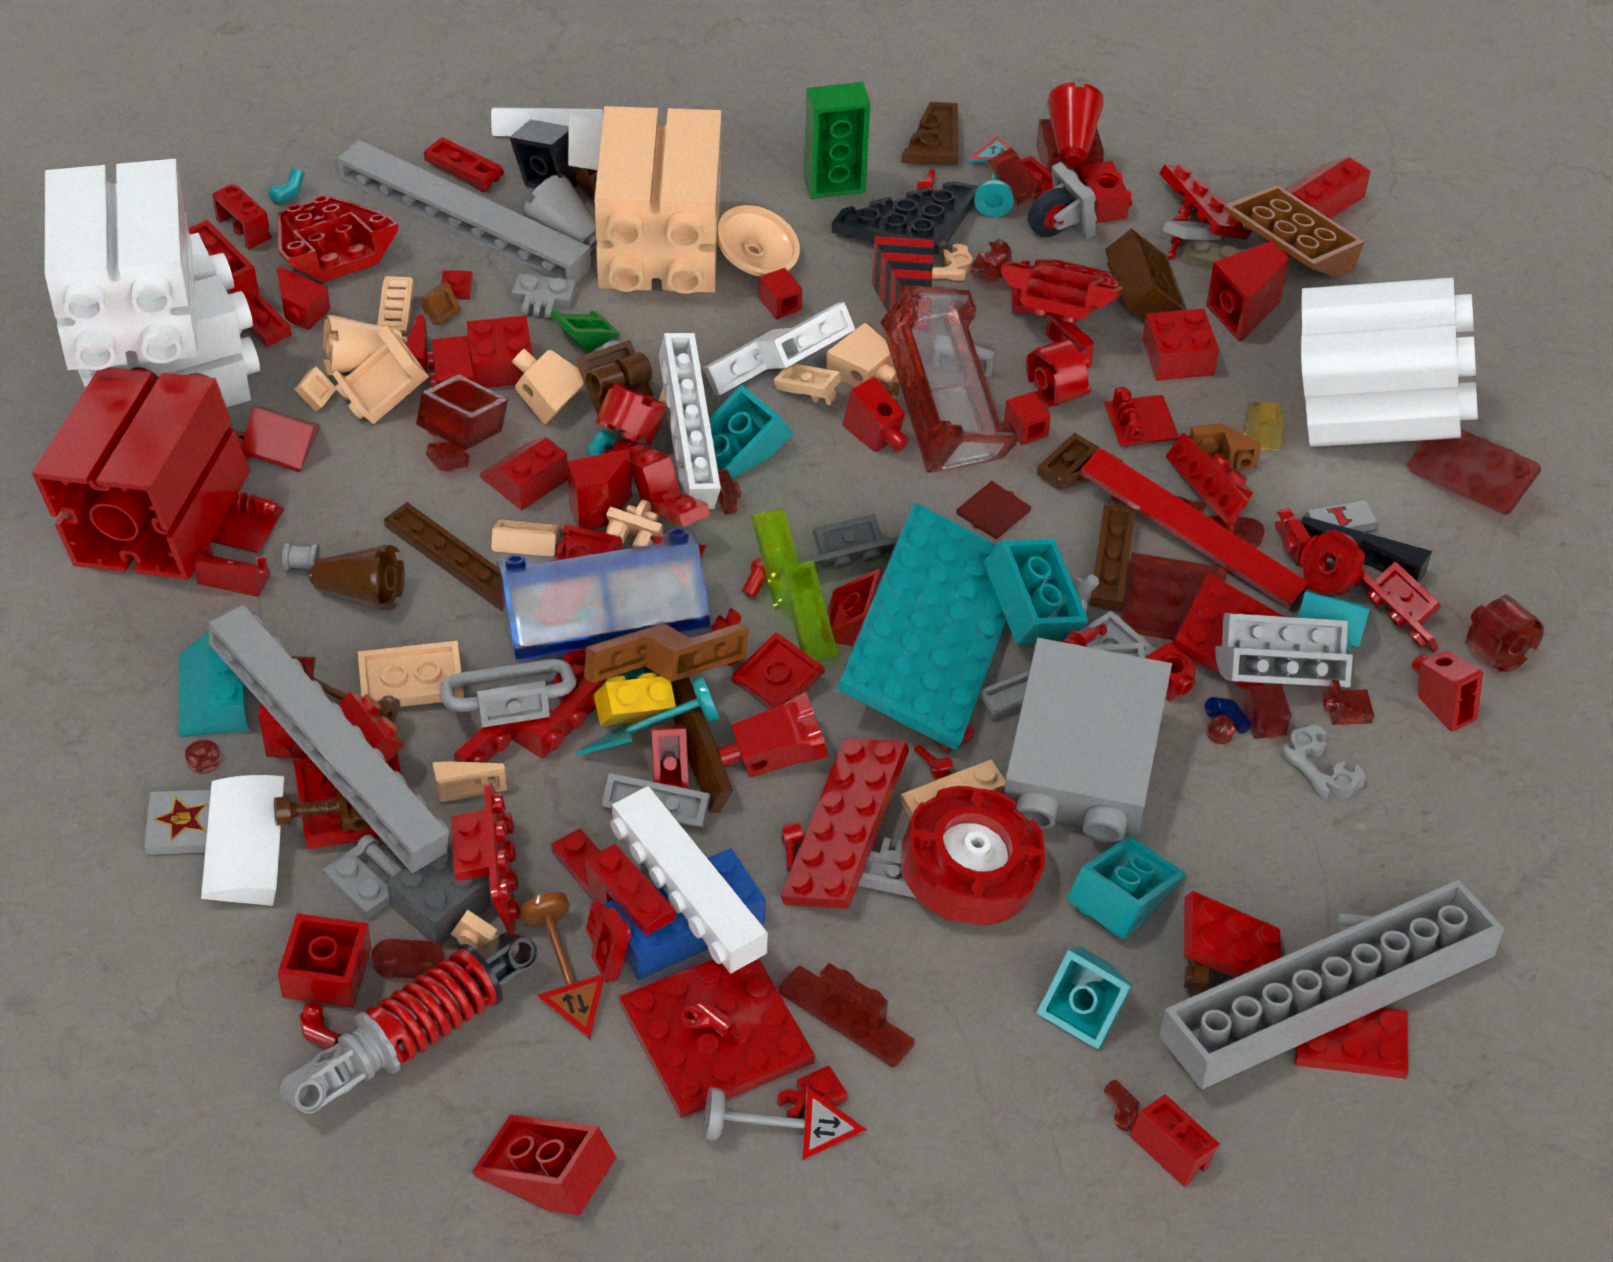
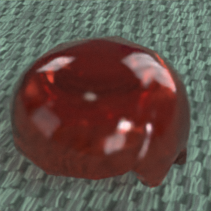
(988, 265)

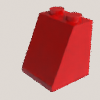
(1247, 287)

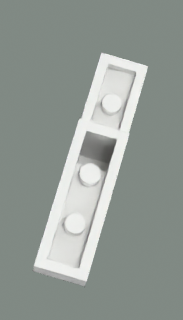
(779, 348)

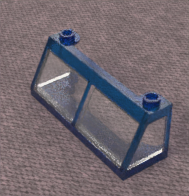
(602, 595)

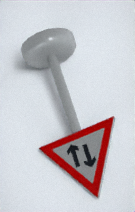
(822, 1125)

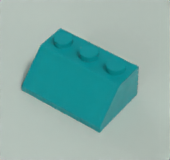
(209, 693)

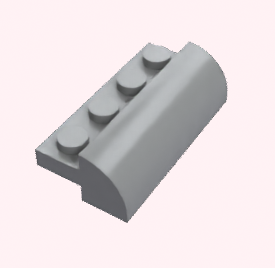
(1284, 650)

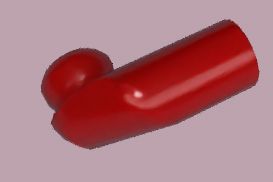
(314, 1028)

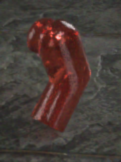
(1127, 1105)

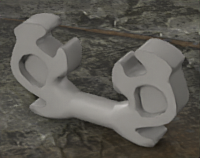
(1312, 742)

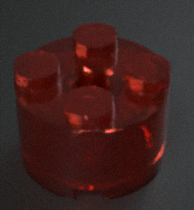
(1504, 633)

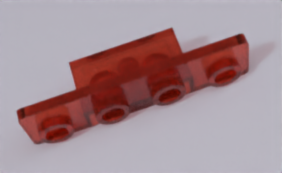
(849, 1009)

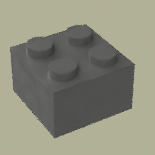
(435, 899)

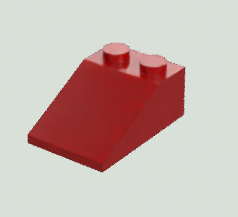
(547, 1162)

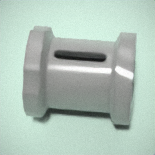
(299, 556)

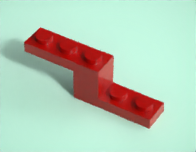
(267, 323)
(659, 485)
(535, 735)
(613, 876)

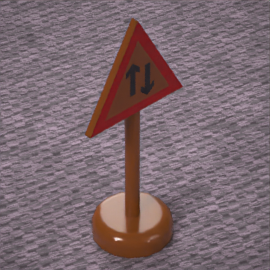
(576, 1001)

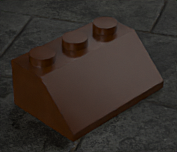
(1144, 275)

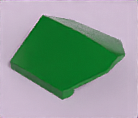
(587, 329)

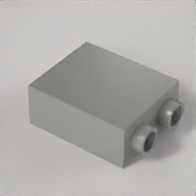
(1087, 739)

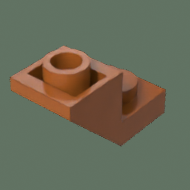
(1235, 446)

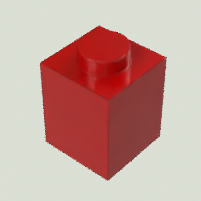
(780, 293)
(1028, 417)

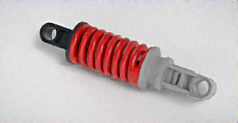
(411, 1020)

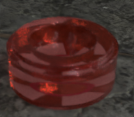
(203, 756)

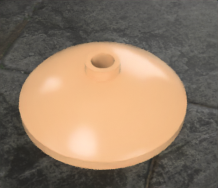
(757, 240)

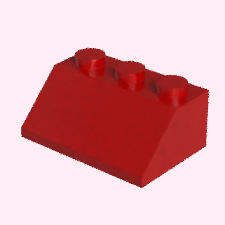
(1332, 186)

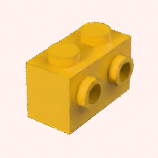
(634, 699)

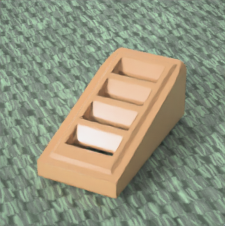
(396, 295)
(466, 779)

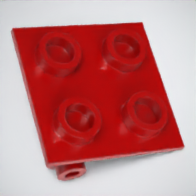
(1140, 418)
(248, 522)

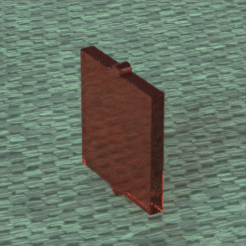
(993, 510)

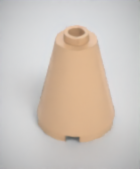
(349, 343)

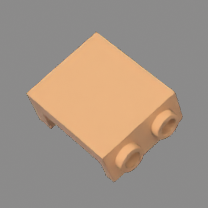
(381, 378)

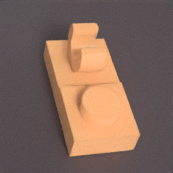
(809, 381)

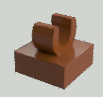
(440, 303)

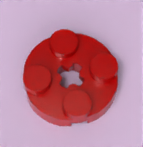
(1347, 567)

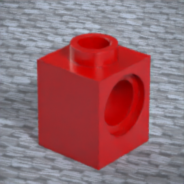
(1182, 670)

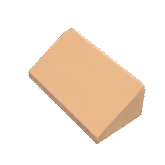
(525, 538)

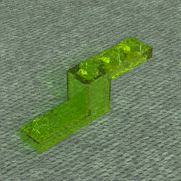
(794, 584)

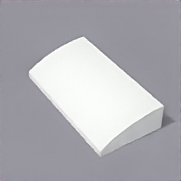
(242, 840)

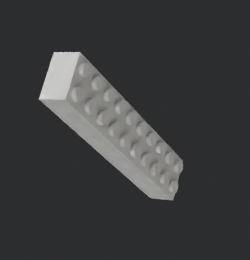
(1329, 983)

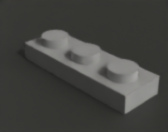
(685, 805)

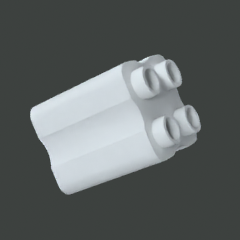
(1387, 362)

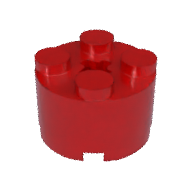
(1058, 372)
(631, 413)

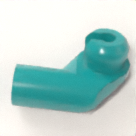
(288, 190)
(601, 441)

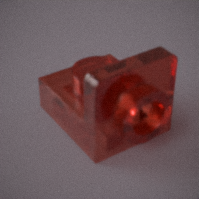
(1347, 705)

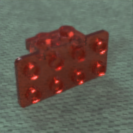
(1476, 470)

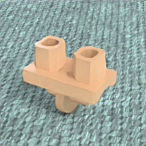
(636, 522)

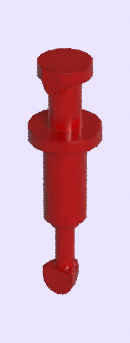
(1184, 211)
(1086, 636)

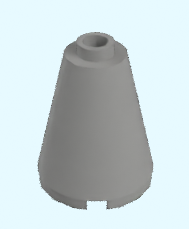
(562, 210)

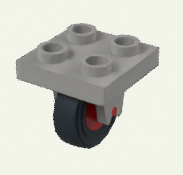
(1064, 206)

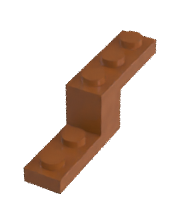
(666, 652)

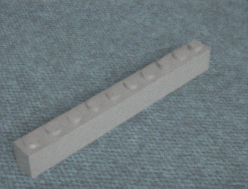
(464, 213)
(329, 739)

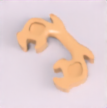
(955, 263)

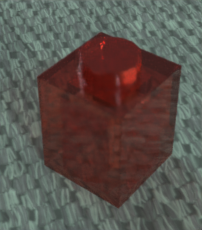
(1267, 711)

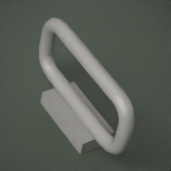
(512, 702)

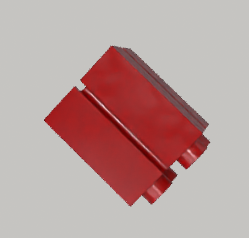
(142, 471)

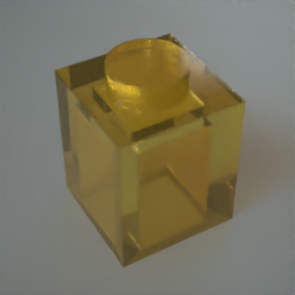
(1265, 424)

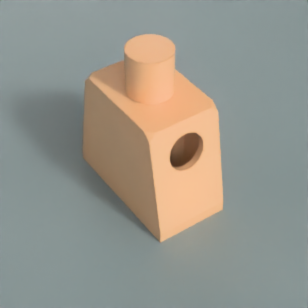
(862, 357)
(547, 382)

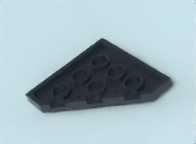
(918, 216)

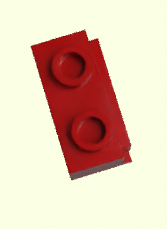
(251, 217)

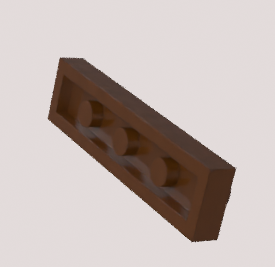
(1112, 557)

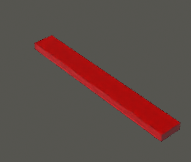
(1195, 528)

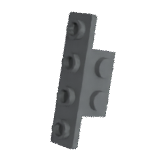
(849, 541)

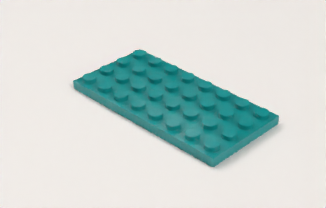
(928, 630)

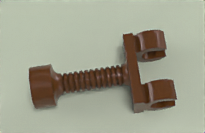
(350, 819)

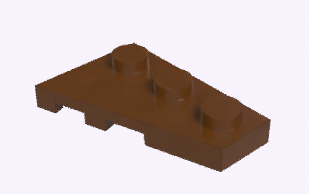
(936, 136)

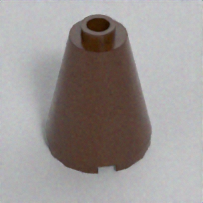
(362, 576)

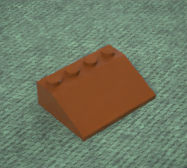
(1298, 230)

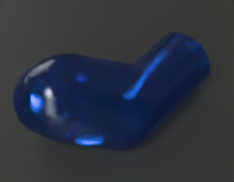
(1216, 706)

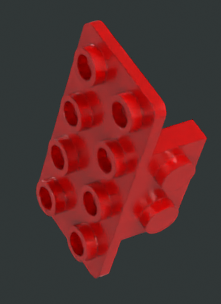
(484, 849)

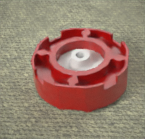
(972, 855)

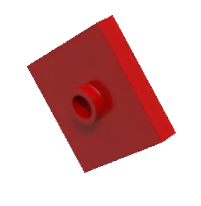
(777, 672)

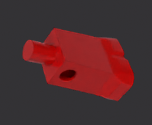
(776, 738)

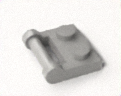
(357, 882)

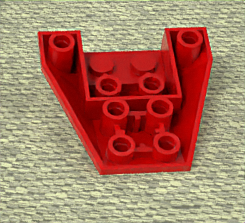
(333, 237)

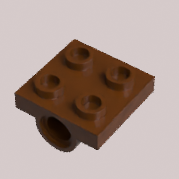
(615, 364)

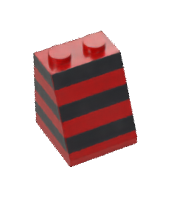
(900, 264)

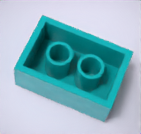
(1035, 590)

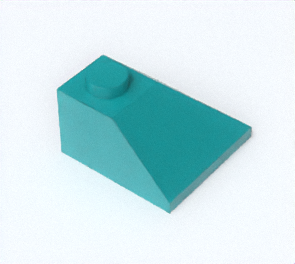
(1085, 996)

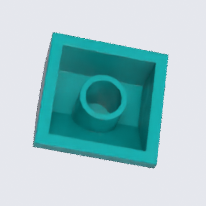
(1334, 608)

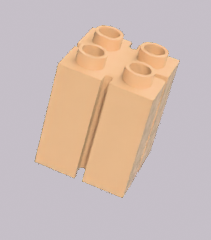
(658, 199)

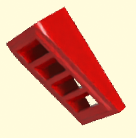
(418, 341)

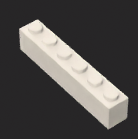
(689, 880)

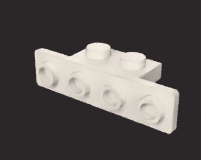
(508, 120)

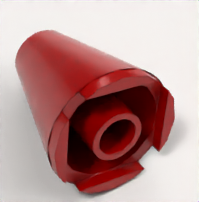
(1074, 119)

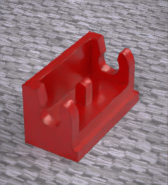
(230, 574)
(1174, 1139)

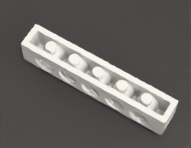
(689, 417)

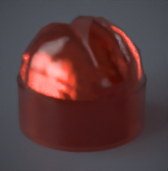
(1225, 732)

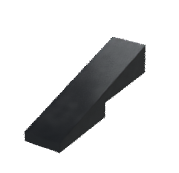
(1378, 551)

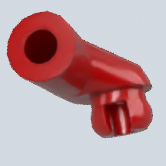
(756, 578)
(707, 1016)

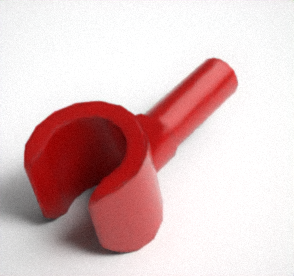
(928, 183)
(939, 767)
(791, 835)

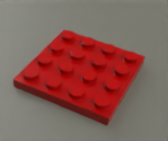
(693, 1060)

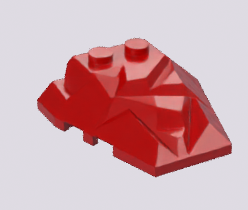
(1061, 287)

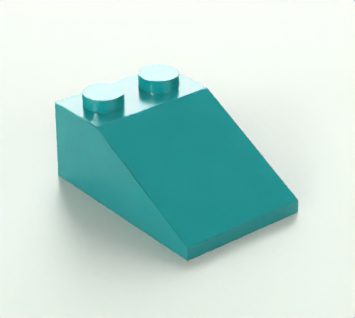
(746, 432)
(1124, 886)

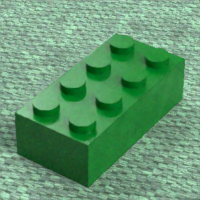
(836, 139)

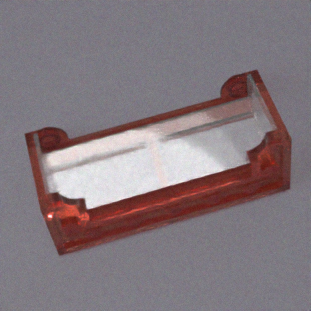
(944, 379)

